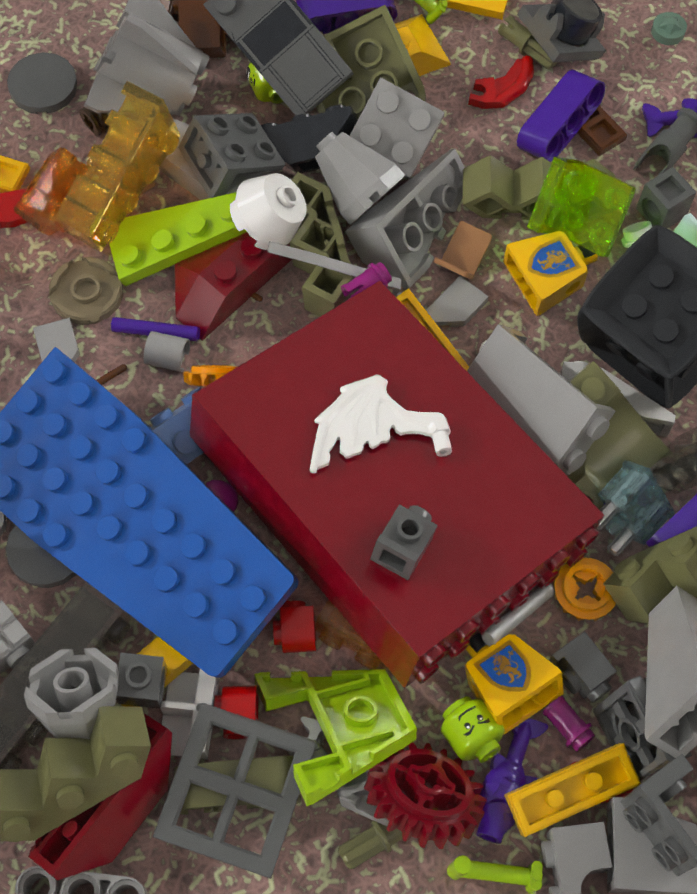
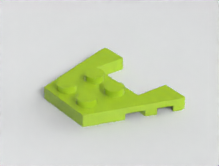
(359, 719)

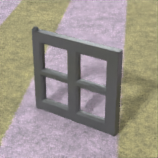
(234, 789)

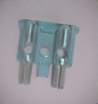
(635, 506)

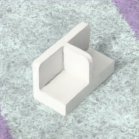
(180, 707)

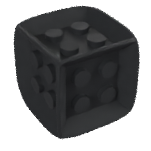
(646, 316)

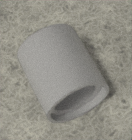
(165, 351)

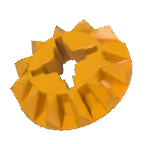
(205, 374)
(587, 607)

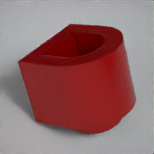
(296, 628)
(241, 701)

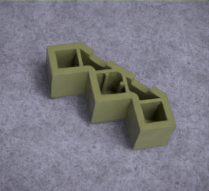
(496, 189)
(320, 235)
(652, 574)
(74, 774)

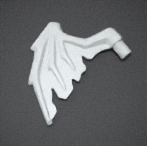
(366, 415)

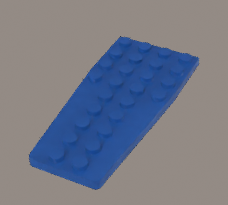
(134, 517)

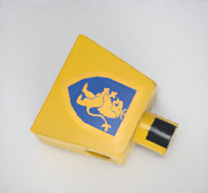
(548, 268)
(511, 679)

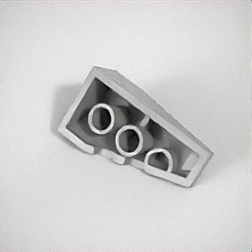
(408, 219)

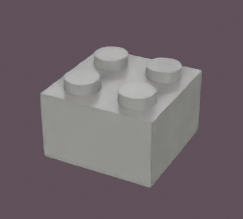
(397, 125)

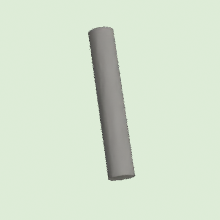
(513, 619)

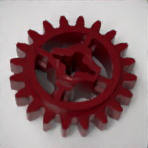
(426, 796)

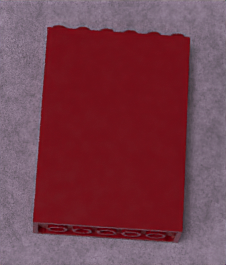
(497, 498)

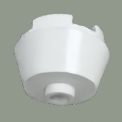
(268, 209)

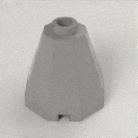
(355, 174)
(70, 690)

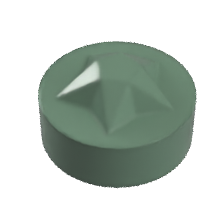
(669, 28)

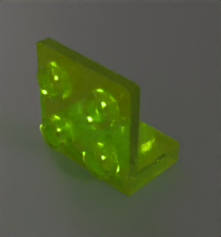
(582, 204)

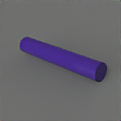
(143, 327)

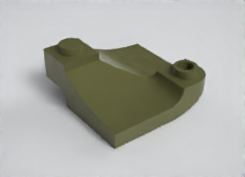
(372, 51)
(625, 439)

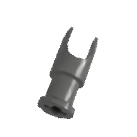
(672, 142)

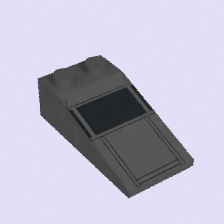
(283, 49)

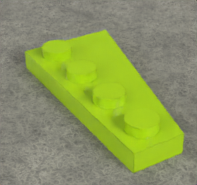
(169, 235)

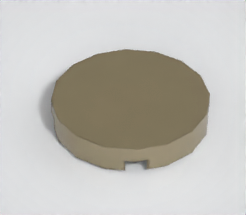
(83, 300)

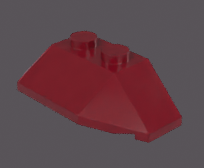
(221, 280)
(105, 828)

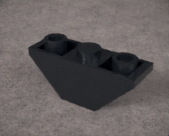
(298, 138)

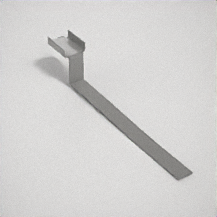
(326, 262)

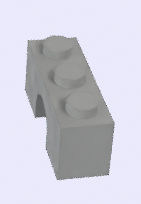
(574, 854)

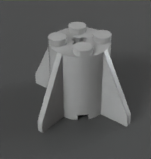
(150, 54)

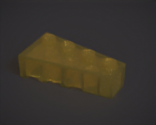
(119, 168)

